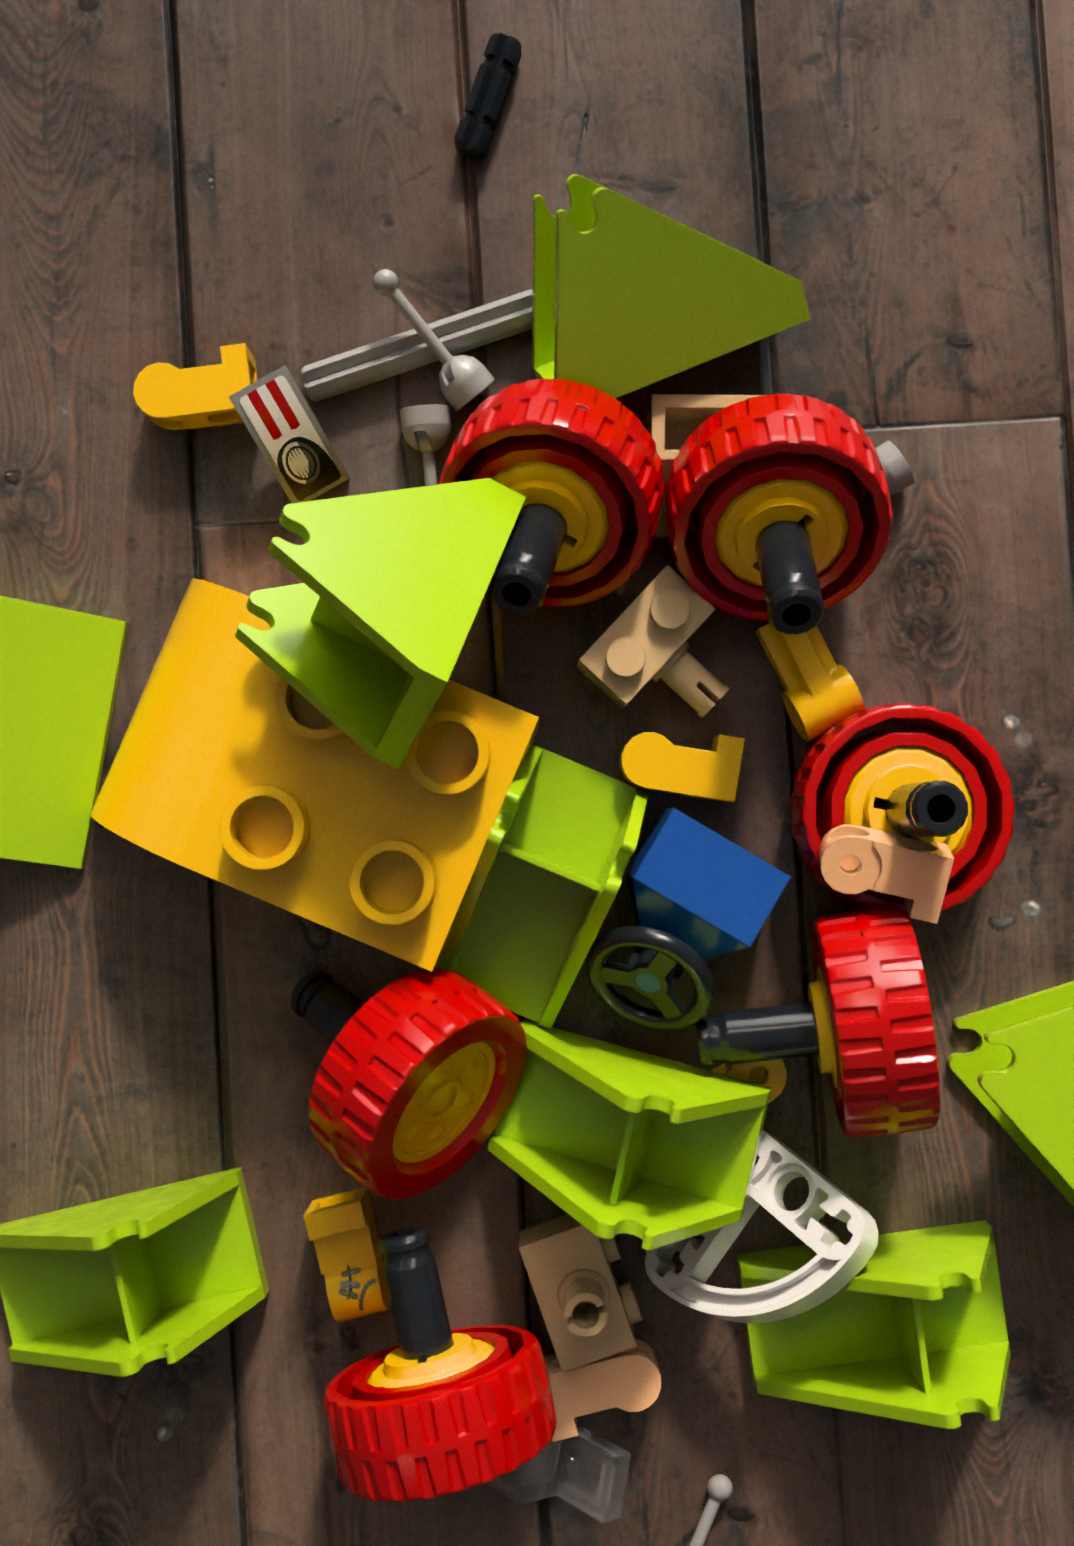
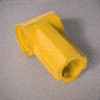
(815, 687)

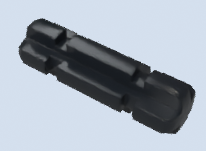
(488, 96)

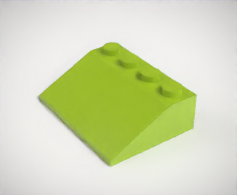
(54, 727)

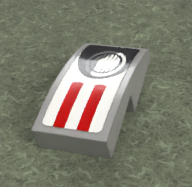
(289, 436)

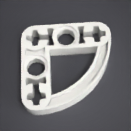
(795, 1293)

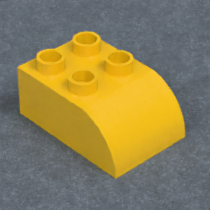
(282, 804)

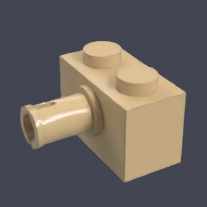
(652, 644)
(578, 1291)

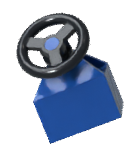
(690, 902)

